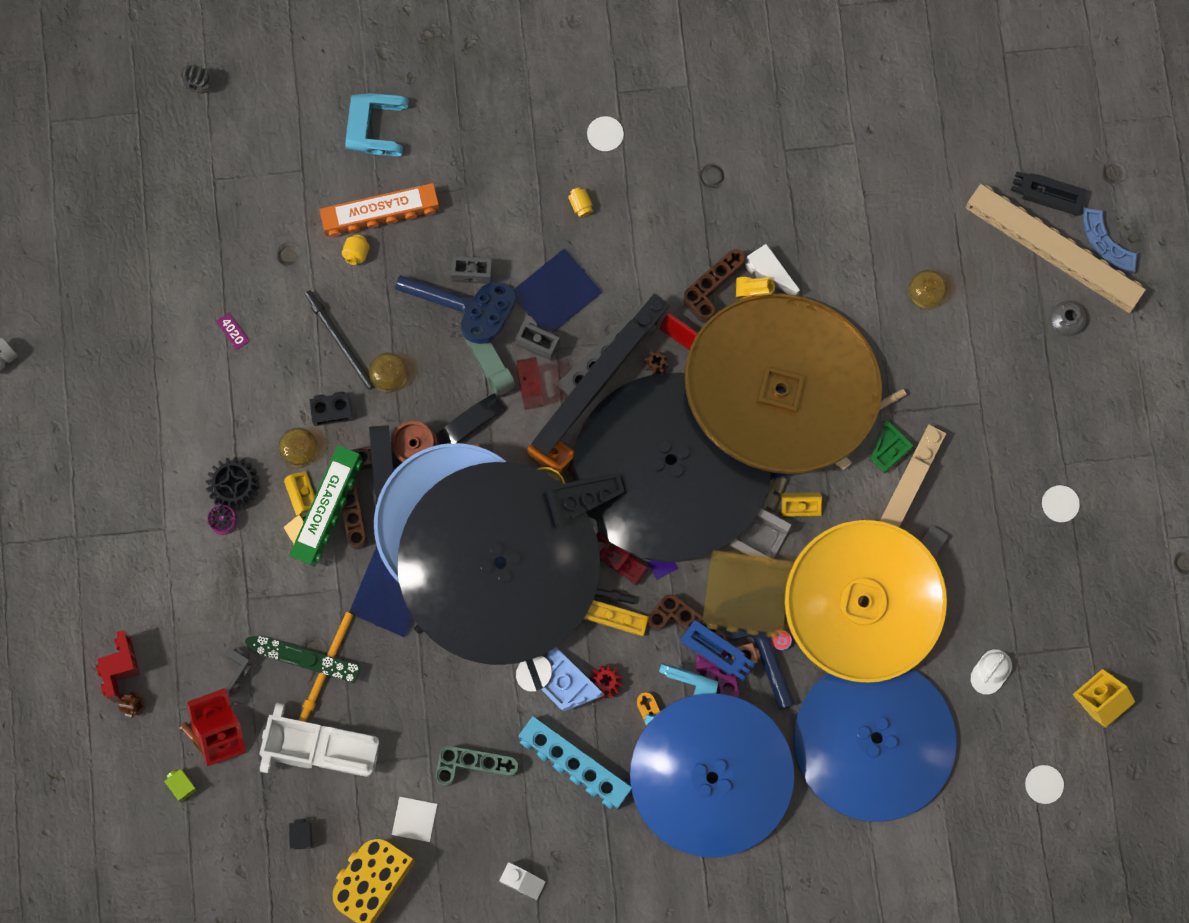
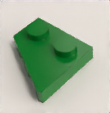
(890, 448)

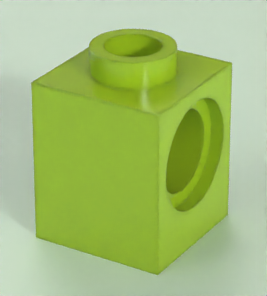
(180, 784)

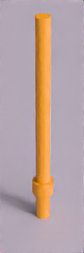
(309, 704)

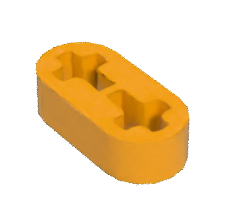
(653, 705)

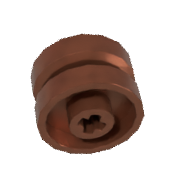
(405, 436)

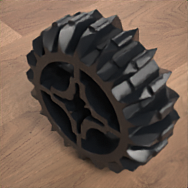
(240, 482)

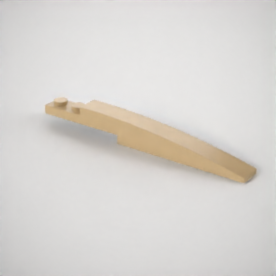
(912, 478)

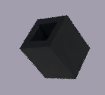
(300, 834)

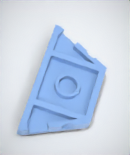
(567, 684)

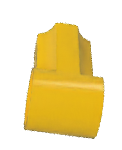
(750, 287)

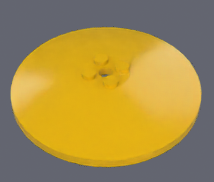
(902, 591)

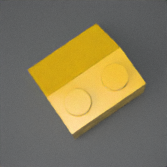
(1104, 697)

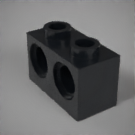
(331, 414)

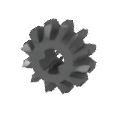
(195, 78)

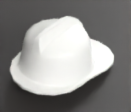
(991, 671)

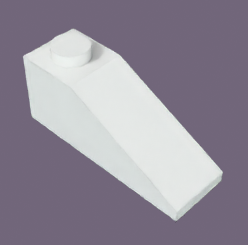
(765, 264)

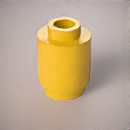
(580, 202)

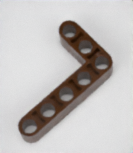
(355, 508)

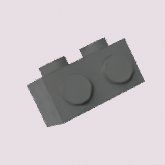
(537, 340)

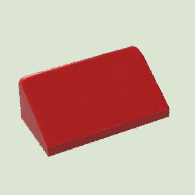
(678, 331)

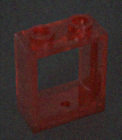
(530, 383)

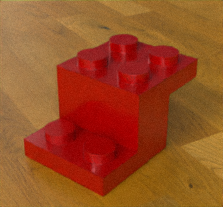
(117, 666)
(216, 727)

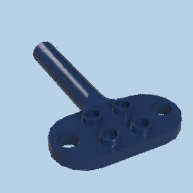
(482, 313)
(770, 663)

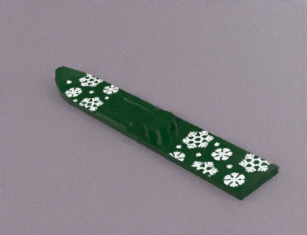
(304, 658)

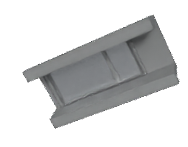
(763, 536)

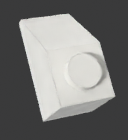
(522, 881)

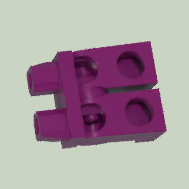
(727, 684)

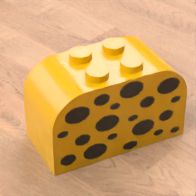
(370, 880)

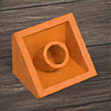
(557, 459)

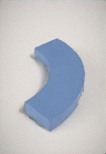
(1103, 245)

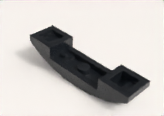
(470, 420)

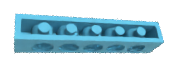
(536, 728)

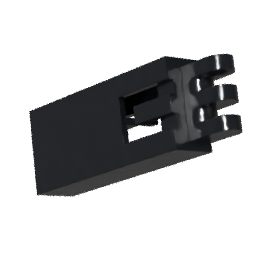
(1056, 194)

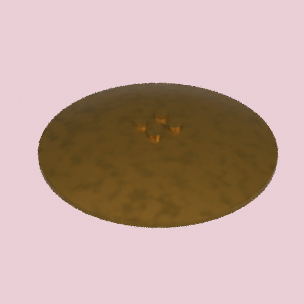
(793, 345)

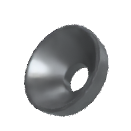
(1064, 326)

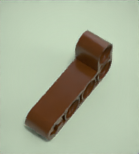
(716, 282)
(674, 614)

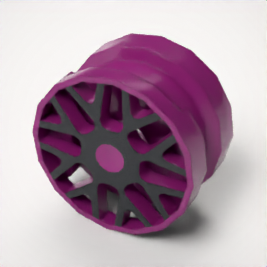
(222, 520)

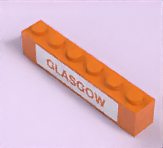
(379, 209)

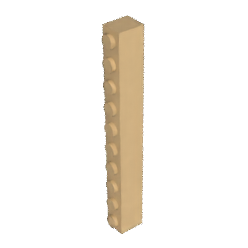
(1055, 248)

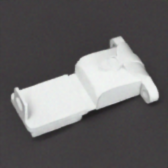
(312, 744)

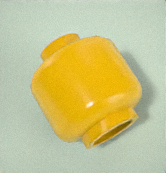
(355, 249)

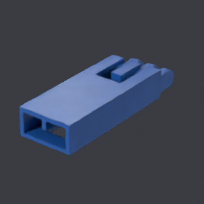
(710, 647)

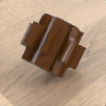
(654, 367)
(131, 704)

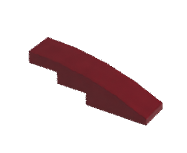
(620, 561)

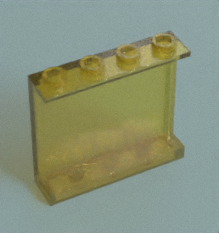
(746, 593)

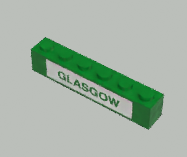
(326, 506)

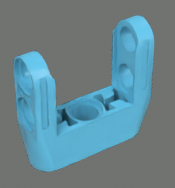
(359, 123)
(702, 683)

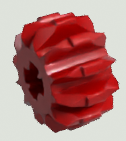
(612, 684)

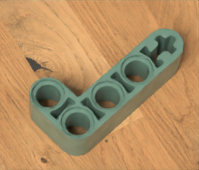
(492, 367)
(478, 765)

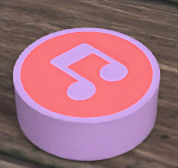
(782, 642)

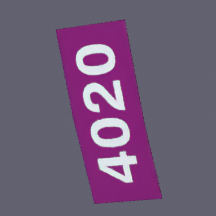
(232, 331)

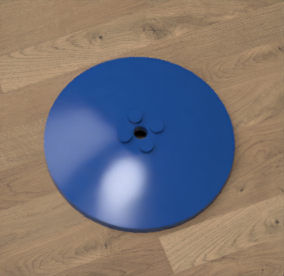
(720, 737)
(870, 778)

